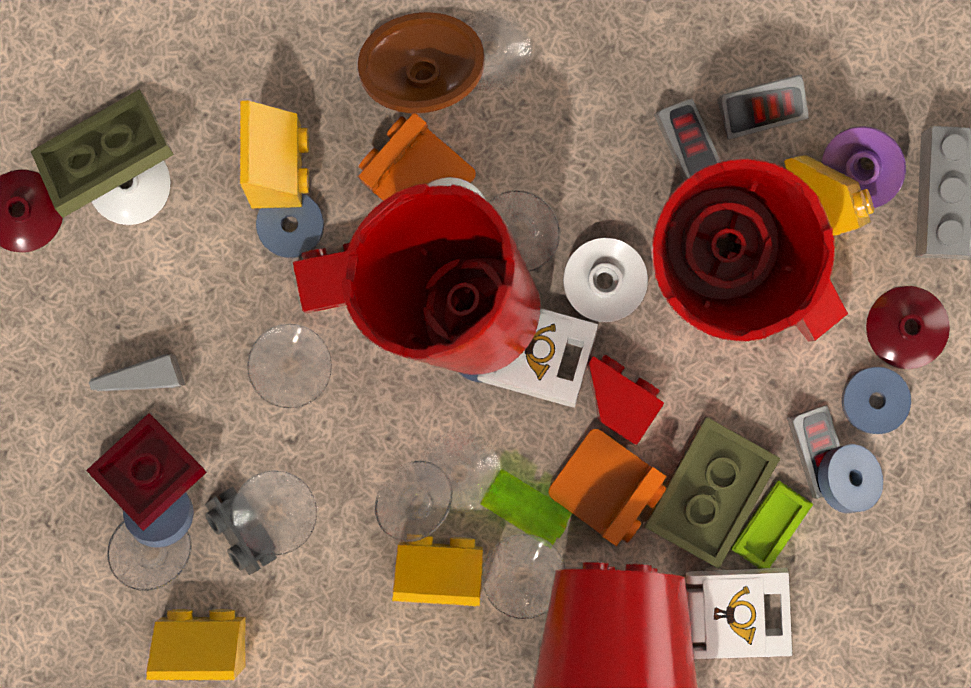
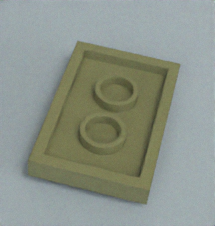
(101, 153)
(712, 492)

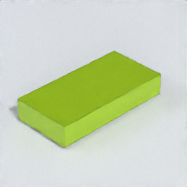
(771, 526)

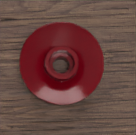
(40, 219)
(887, 331)

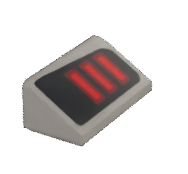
(763, 107)
(687, 138)
(813, 438)

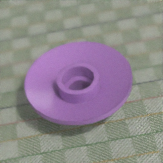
(889, 168)

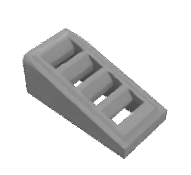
(150, 374)

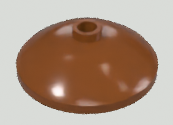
(421, 62)

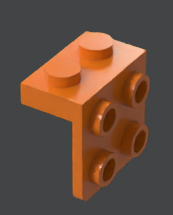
(411, 159)
(607, 487)

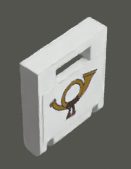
(539, 364)
(732, 613)

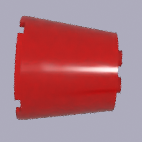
(777, 258)
(421, 269)
(616, 630)

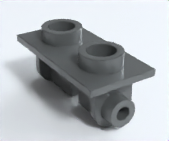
(221, 521)

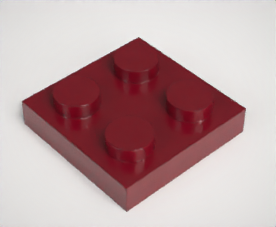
(146, 471)

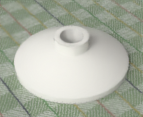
(139, 201)
(624, 267)

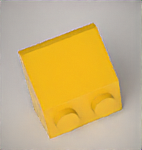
(272, 156)
(840, 195)
(438, 572)
(197, 646)

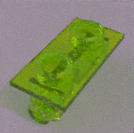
(526, 507)

